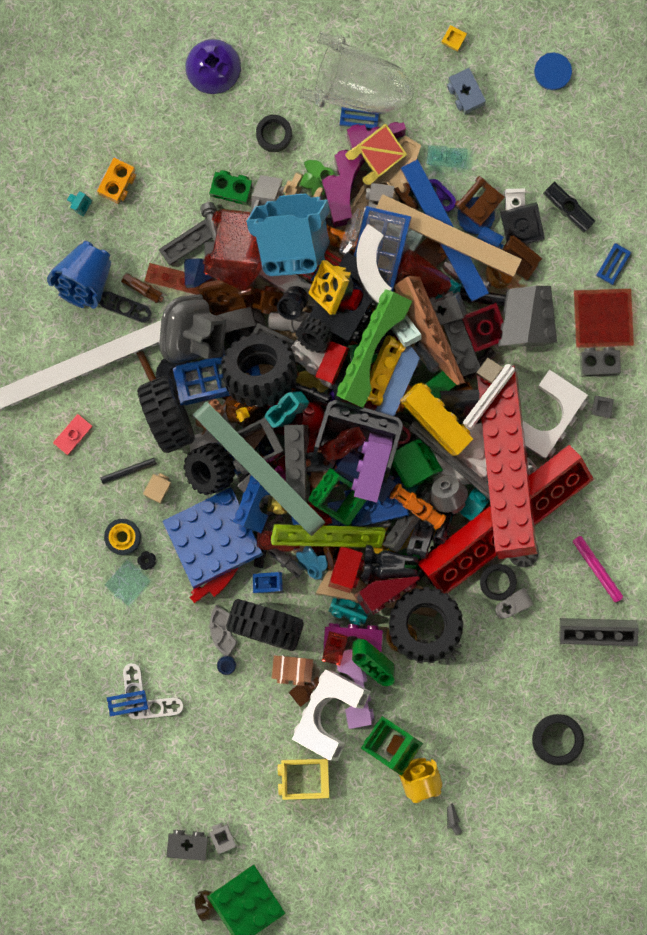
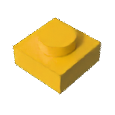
(454, 38)

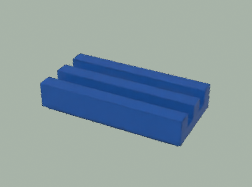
(358, 117)
(621, 250)
(111, 706)

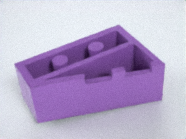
(372, 467)

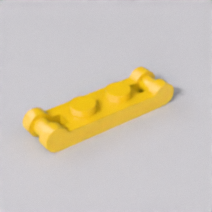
(384, 368)

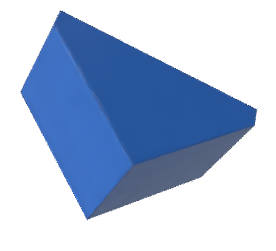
(267, 582)

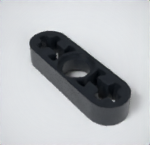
(140, 307)

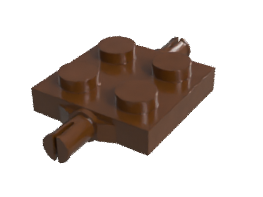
(224, 297)

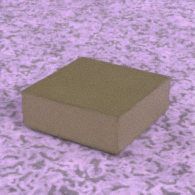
(489, 370)

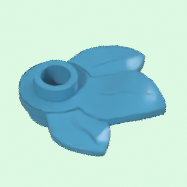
(312, 563)

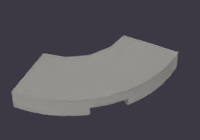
(221, 637)

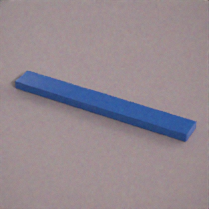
(432, 207)

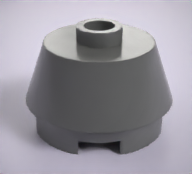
(448, 495)

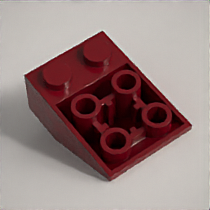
(378, 592)

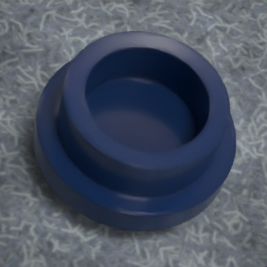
(226, 665)

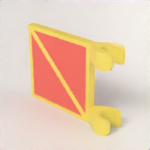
(380, 152)

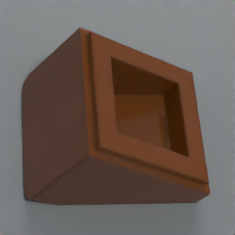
(394, 744)

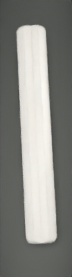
(489, 396)

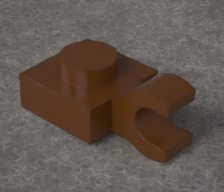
(404, 198)
(302, 694)

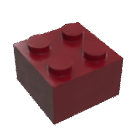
(484, 327)

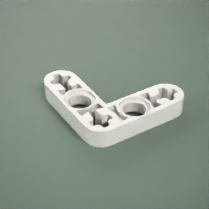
(146, 713)

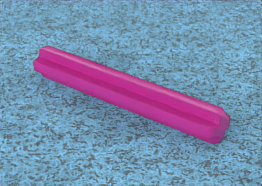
(598, 569)

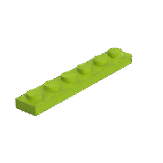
(328, 536)

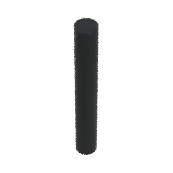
(129, 470)

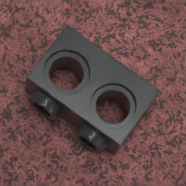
(600, 367)

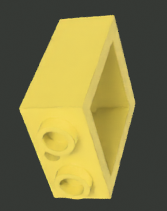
(282, 771)

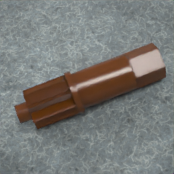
(141, 287)

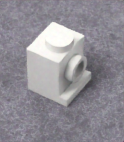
(514, 194)

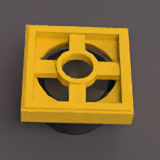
(335, 286)

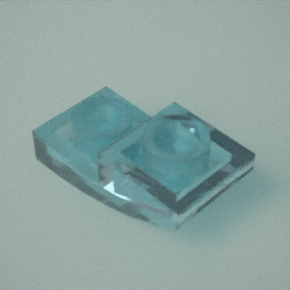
(447, 157)

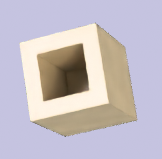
(157, 487)

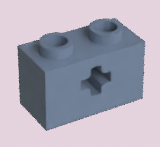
(467, 81)

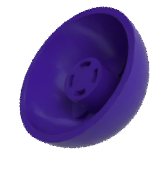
(214, 76)

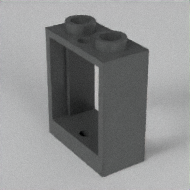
(272, 436)

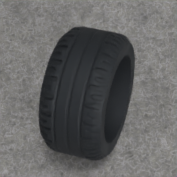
(578, 739)

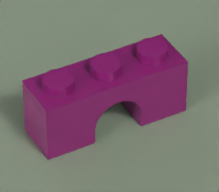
(371, 634)

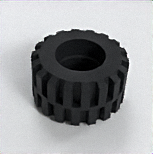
(209, 468)

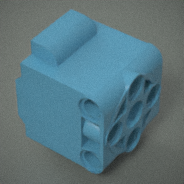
(290, 234)

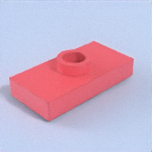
(72, 434)

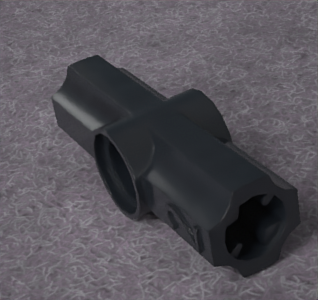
(578, 216)

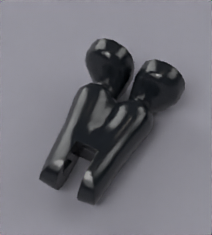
(391, 564)

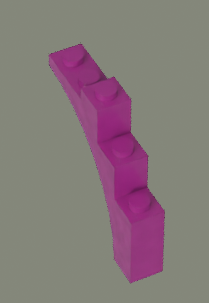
(338, 188)

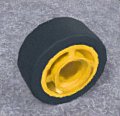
(111, 537)

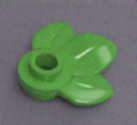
(313, 177)

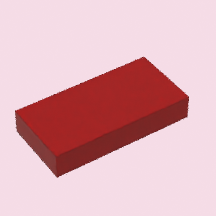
(332, 362)

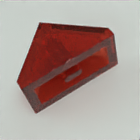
(334, 648)

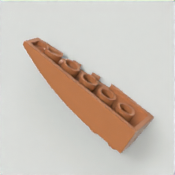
(427, 323)

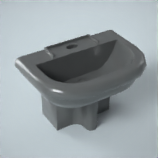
(190, 330)

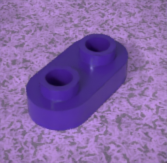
(443, 194)

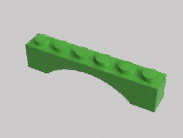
(356, 383)

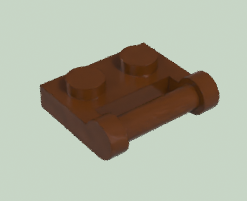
(484, 205)

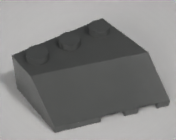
(528, 317)

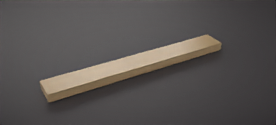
(453, 237)

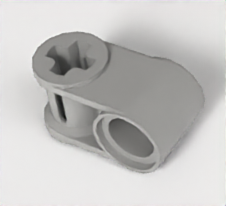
(516, 602)

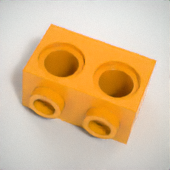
(111, 179)

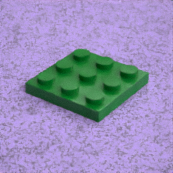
(246, 903)

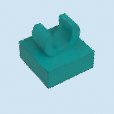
(79, 203)

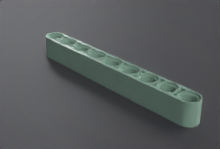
(259, 468)

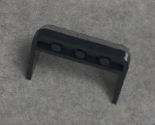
(344, 416)

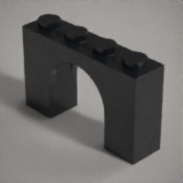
(346, 325)

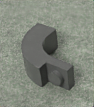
(242, 320)

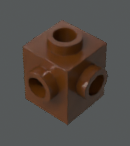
(266, 299)

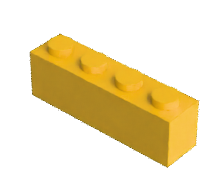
(436, 419)

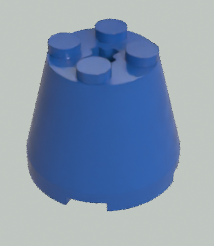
(81, 275)

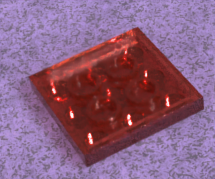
(603, 318)

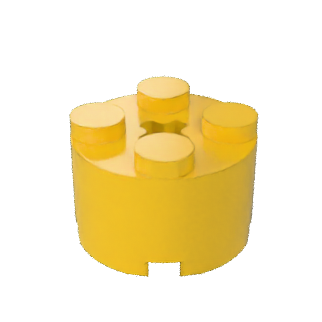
(421, 780)

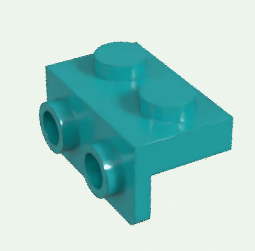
(349, 610)

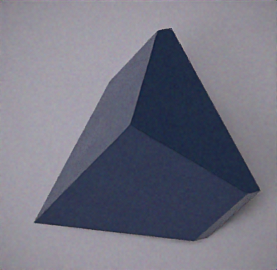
(194, 272)

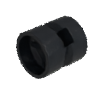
(292, 302)

